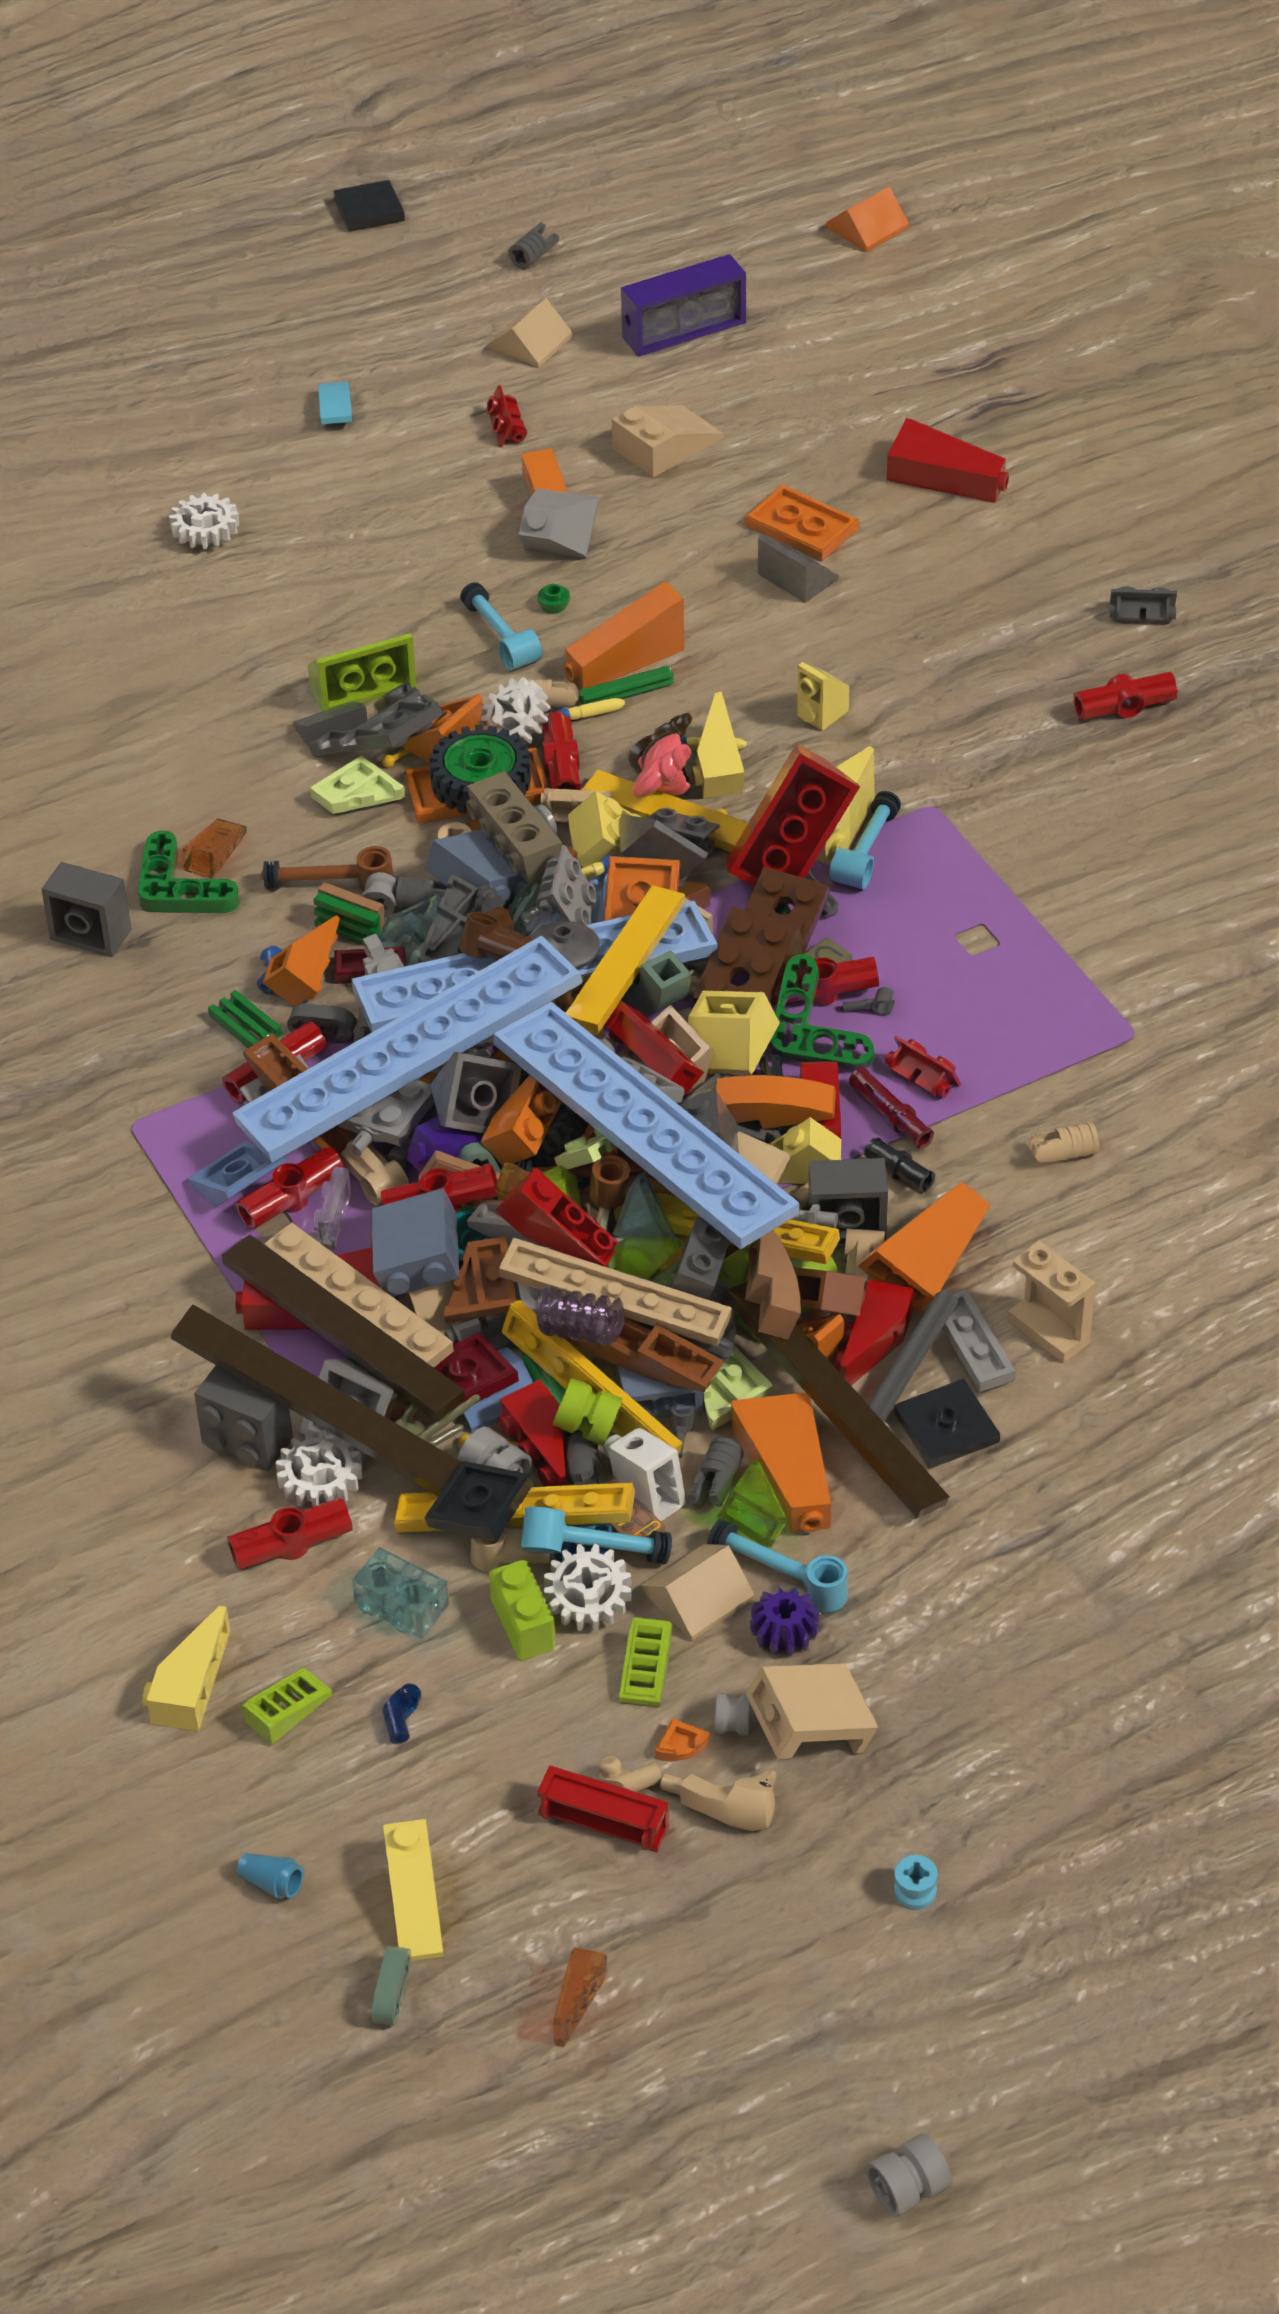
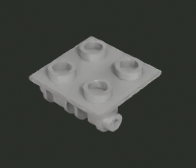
(566, 889)

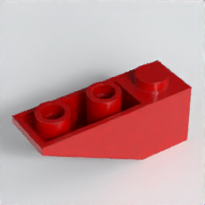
(553, 1219)
(877, 1330)
(528, 1419)

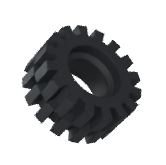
(562, 1130)

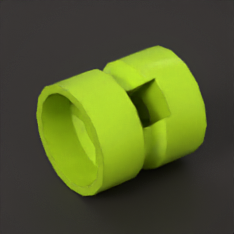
(587, 1411)

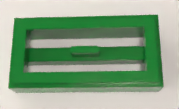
(354, 921)
(249, 1017)

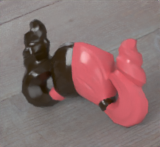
(662, 759)

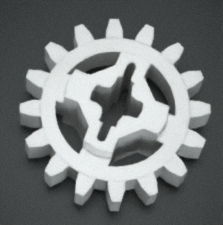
(204, 520)
(521, 698)
(318, 1469)
(591, 1569)

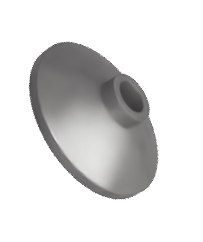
(571, 939)

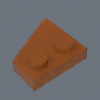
(479, 1286)

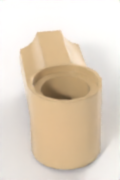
(374, 1172)
(857, 1246)
(507, 1549)

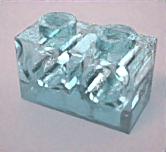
(391, 1586)

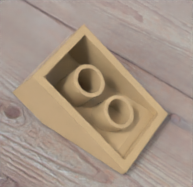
(661, 436)

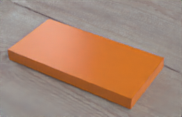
(429, 808)

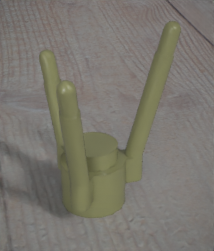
(419, 1429)

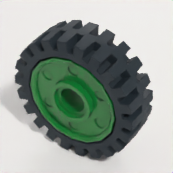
(474, 757)

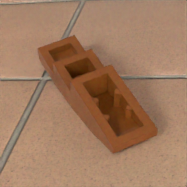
(276, 1065)
(658, 1356)

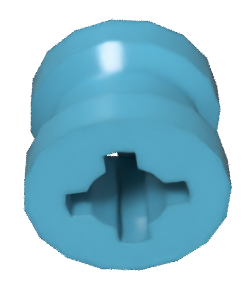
(915, 1893)

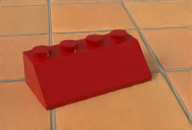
(793, 818)

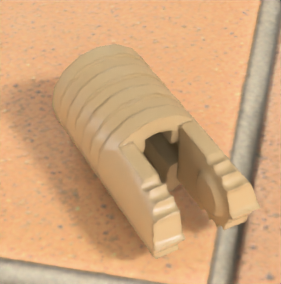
(559, 693)
(1065, 1143)

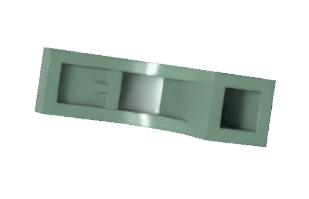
(658, 984)

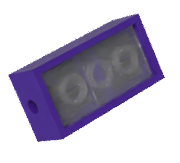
(683, 305)

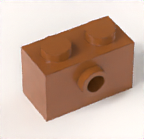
(830, 1292)

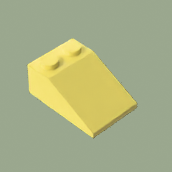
(861, 770)

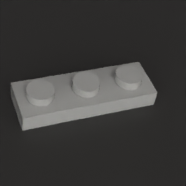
(977, 1345)

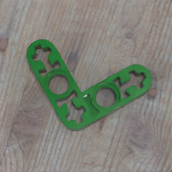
(167, 884)
(807, 1034)

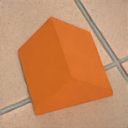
(871, 221)
(455, 716)

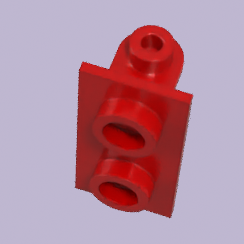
(505, 417)
(934, 1073)

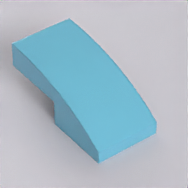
(335, 402)

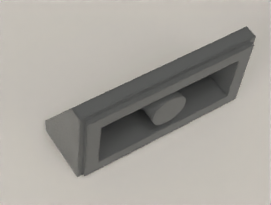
(343, 718)

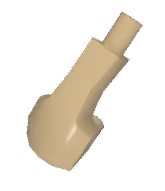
(744, 1805)

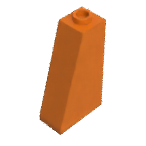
(629, 640)
(929, 1245)
(785, 1440)

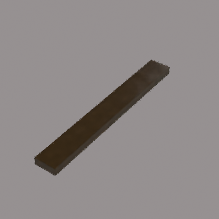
(344, 1327)
(315, 1399)
(846, 1410)

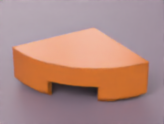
(681, 1741)

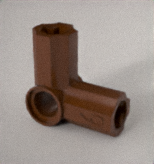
(491, 935)

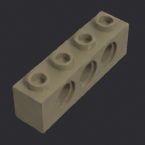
(513, 825)

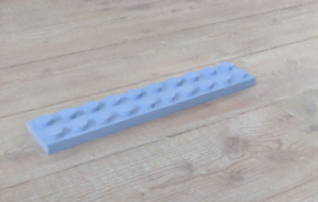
(399, 990)
(406, 1048)
(647, 1125)

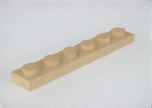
(360, 1294)
(641, 1298)

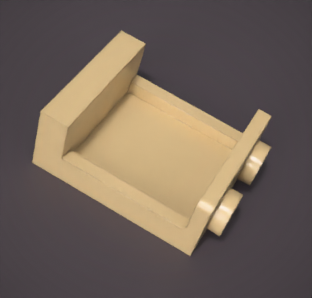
(1055, 1302)
(810, 1706)

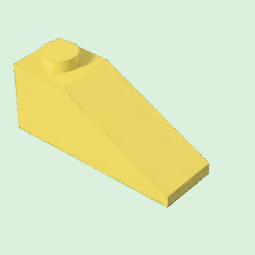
(718, 759)
(187, 1675)
(413, 1889)

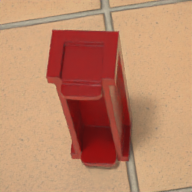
(652, 1046)
(603, 1808)

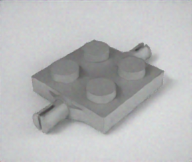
(391, 1117)

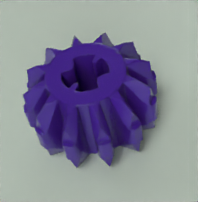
(784, 1621)

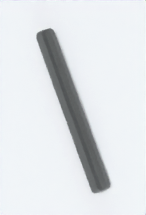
(912, 1353)

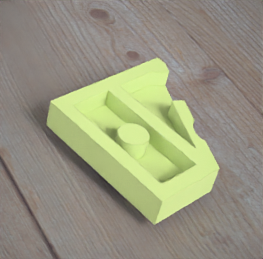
(356, 787)
(584, 1152)
(734, 1381)

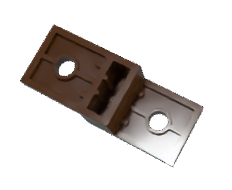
(761, 940)

